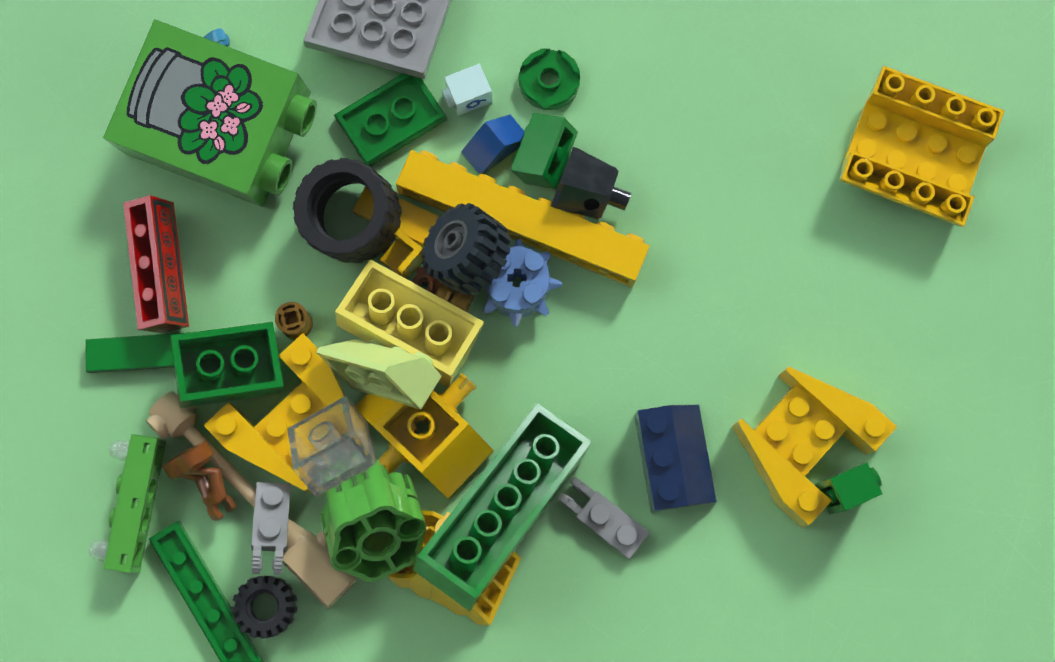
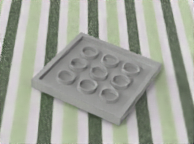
(379, 32)

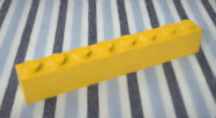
(531, 220)

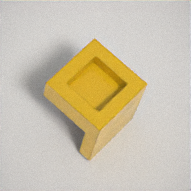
(403, 255)

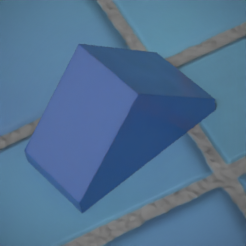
(493, 143)

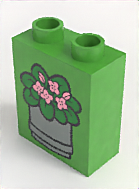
(211, 114)

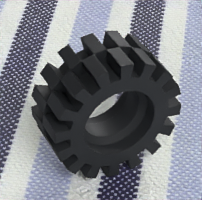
(244, 606)

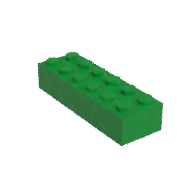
(501, 507)

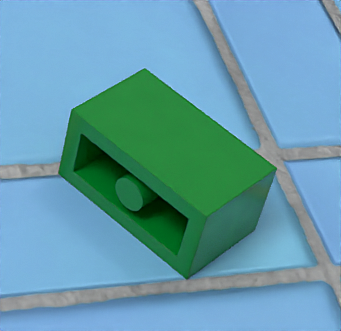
(544, 150)
(851, 488)

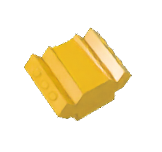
(489, 602)

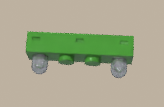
(134, 504)

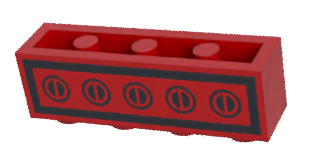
(155, 264)

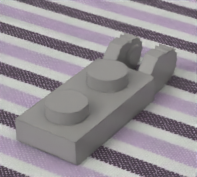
(606, 519)
(270, 523)

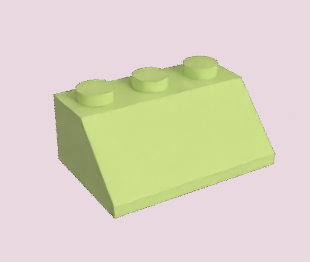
(383, 370)

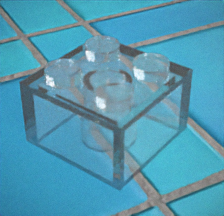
(331, 446)

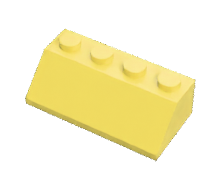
(407, 316)

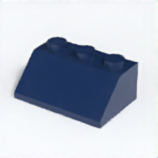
(674, 457)

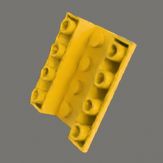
(920, 145)

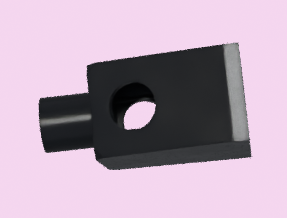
(588, 186)

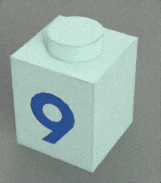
(467, 90)

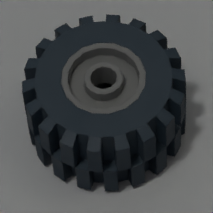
(466, 249)

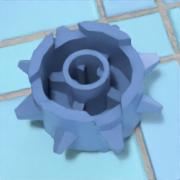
(533, 290)

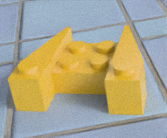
(800, 434)
(268, 441)

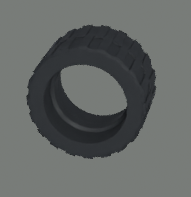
(321, 185)

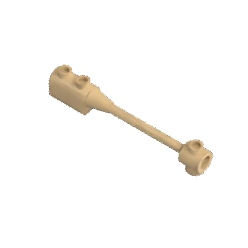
(306, 553)

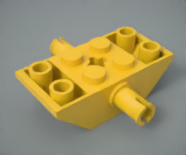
(446, 452)

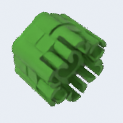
(373, 525)

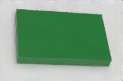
(390, 118)

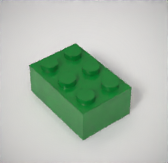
(226, 364)

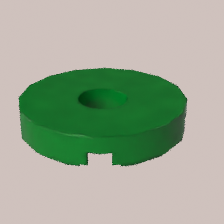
(549, 96)

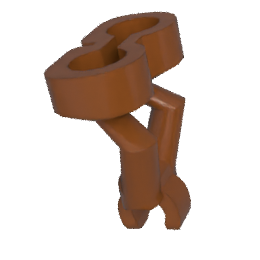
(212, 489)

